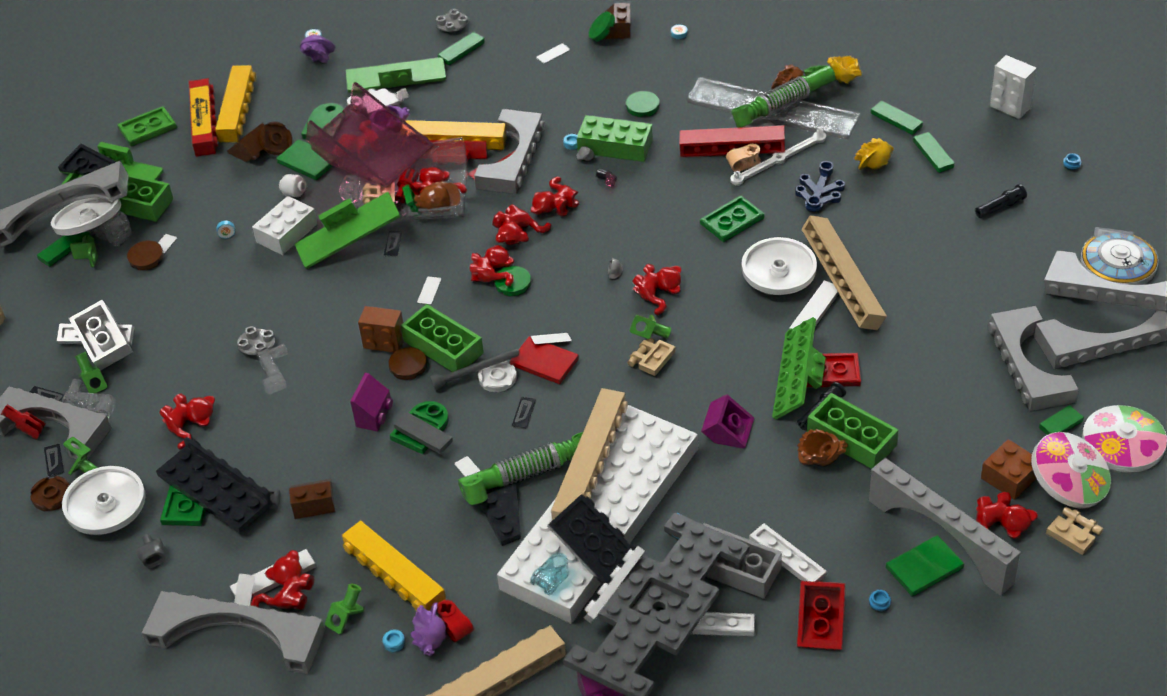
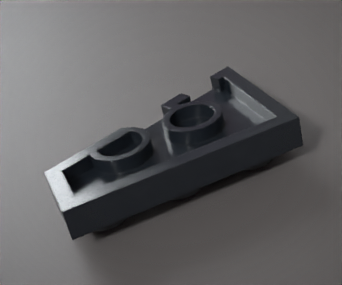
(84, 161)
(503, 514)

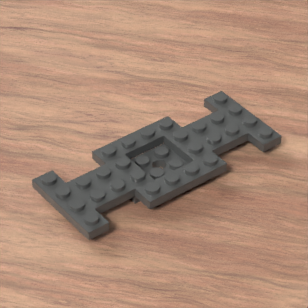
(674, 586)

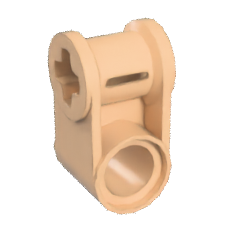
(743, 158)

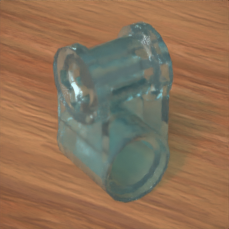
(550, 575)

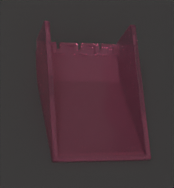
(368, 140)

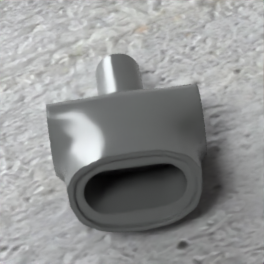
(151, 552)

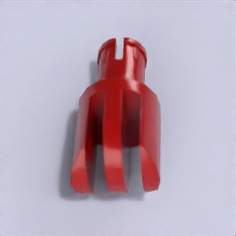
(403, 181)
(24, 421)

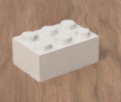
(1012, 87)
(285, 225)
(100, 335)

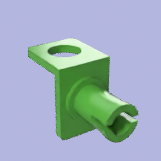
(85, 250)
(651, 327)
(89, 372)
(81, 462)
(344, 608)

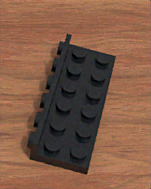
(215, 485)
(591, 538)

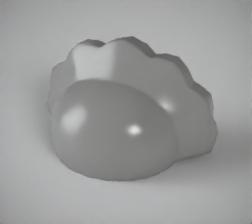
(585, 154)
(614, 269)

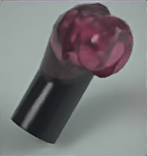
(609, 176)

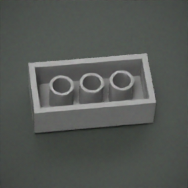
(754, 573)

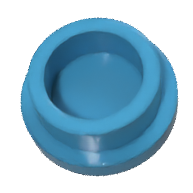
(1072, 161)
(880, 600)

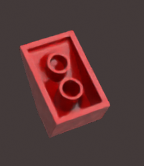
(821, 615)

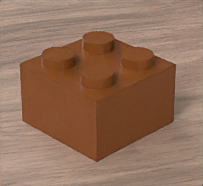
(381, 329)
(1009, 469)

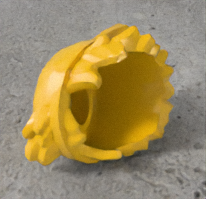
(845, 68)
(874, 154)

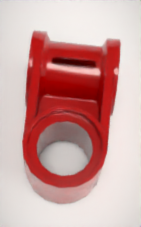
(456, 622)

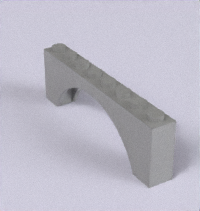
(105, 183)
(1071, 279)
(1071, 346)
(992, 556)
(180, 614)

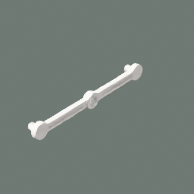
(778, 158)

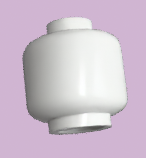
(292, 185)

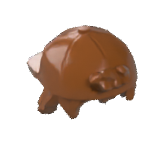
(788, 74)
(438, 195)
(820, 448)

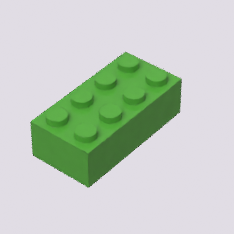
(615, 138)
(442, 338)
(866, 436)

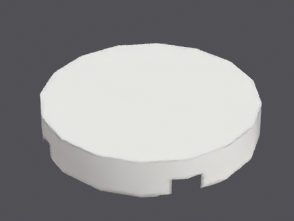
(497, 377)

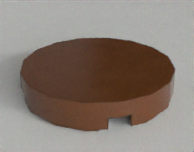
(275, 138)
(145, 255)
(407, 363)
(49, 493)

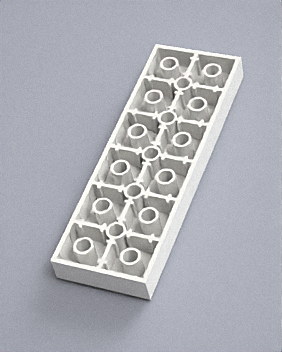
(633, 481)

